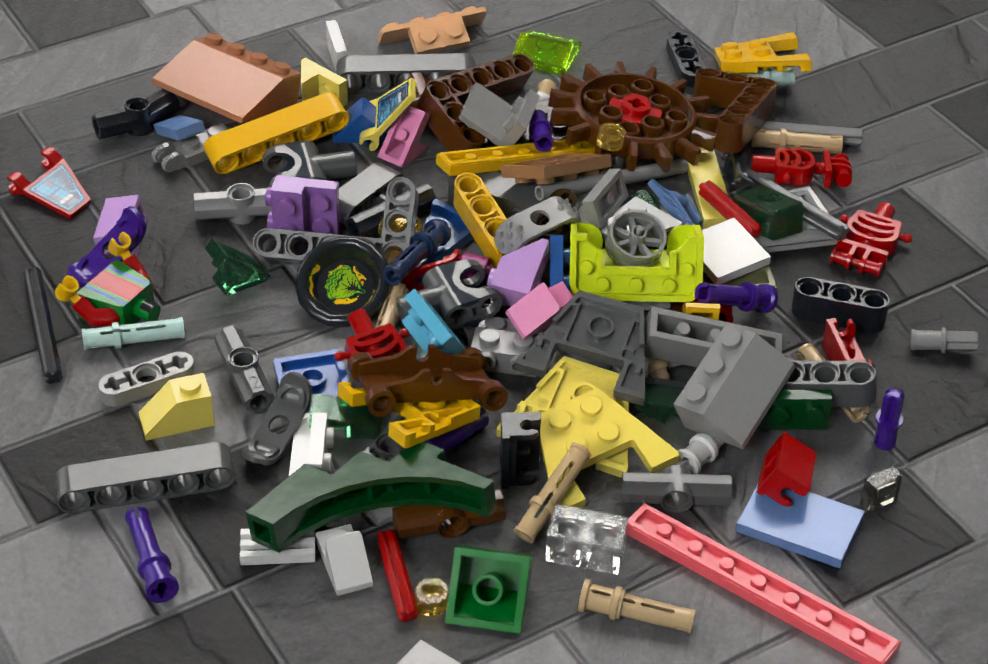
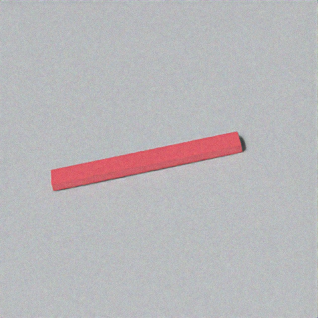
(762, 587)

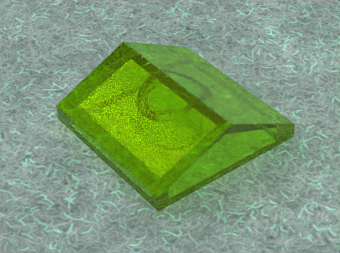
(547, 50)

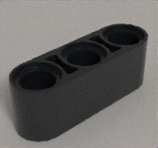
(825, 299)

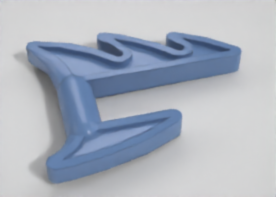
(676, 204)

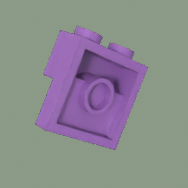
(303, 205)

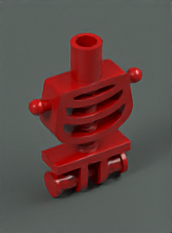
(798, 166)
(869, 240)
(372, 339)

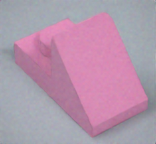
(403, 137)
(538, 308)

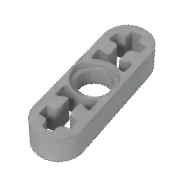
(120, 379)

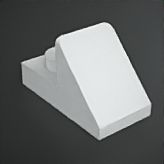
(344, 559)

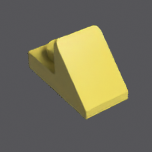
(319, 80)

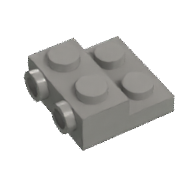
(501, 344)

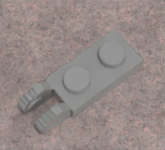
(185, 152)

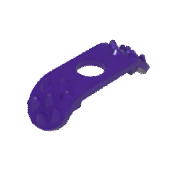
(95, 261)

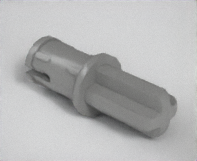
(943, 340)

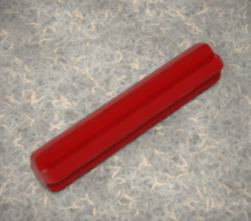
(728, 208)
(397, 575)

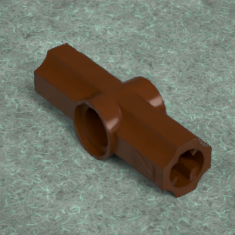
(448, 522)

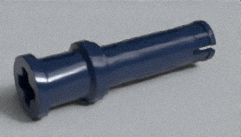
(423, 246)

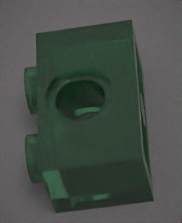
(774, 211)

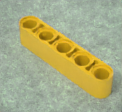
(299, 122)
(479, 213)

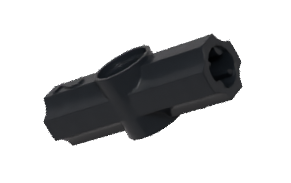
(367, 222)

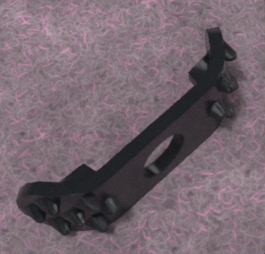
(736, 179)

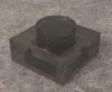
(881, 489)

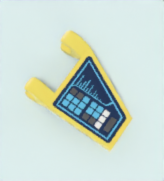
(387, 111)

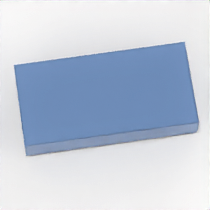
(179, 127)

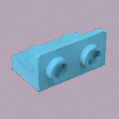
(428, 326)

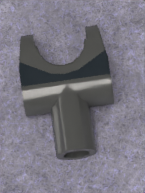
(304, 161)
(455, 296)

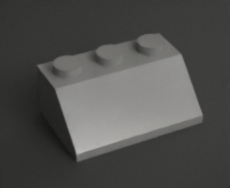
(733, 386)

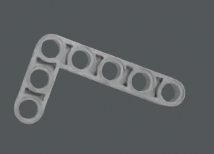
(389, 240)

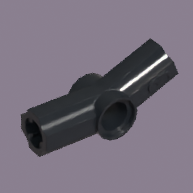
(135, 116)

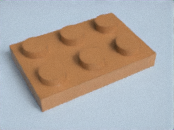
(562, 166)

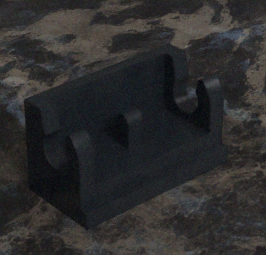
(519, 447)

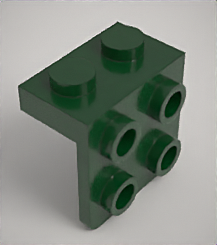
(799, 410)

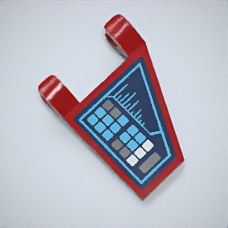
(55, 189)

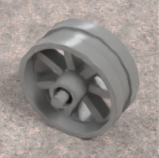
(635, 241)

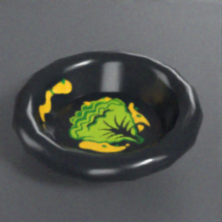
(340, 279)

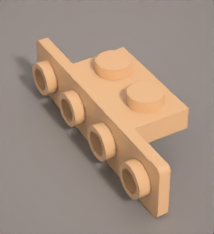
(436, 33)

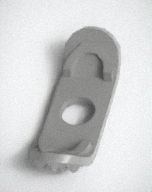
(519, 228)

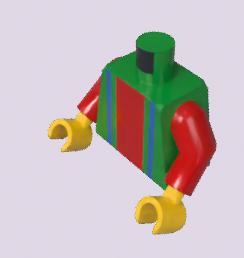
(116, 294)

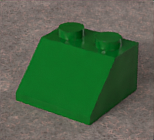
(489, 588)

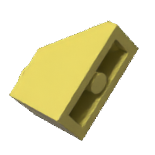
(178, 408)

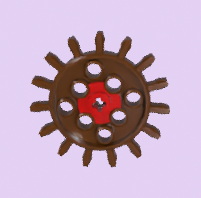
(653, 113)

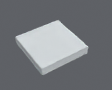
(731, 252)

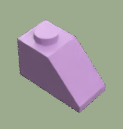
(519, 271)

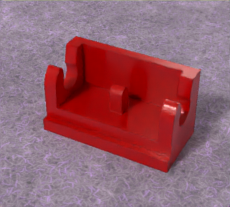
(841, 345)
(786, 466)

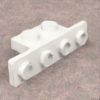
(312, 444)

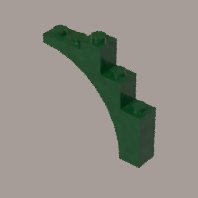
(365, 484)

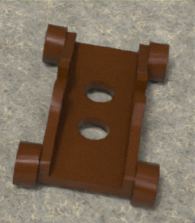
(431, 378)

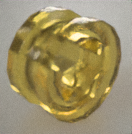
(611, 136)
(429, 588)

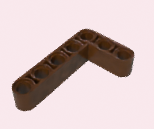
(446, 96)
(747, 103)

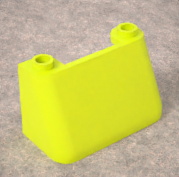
(668, 281)

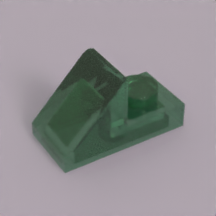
(235, 269)

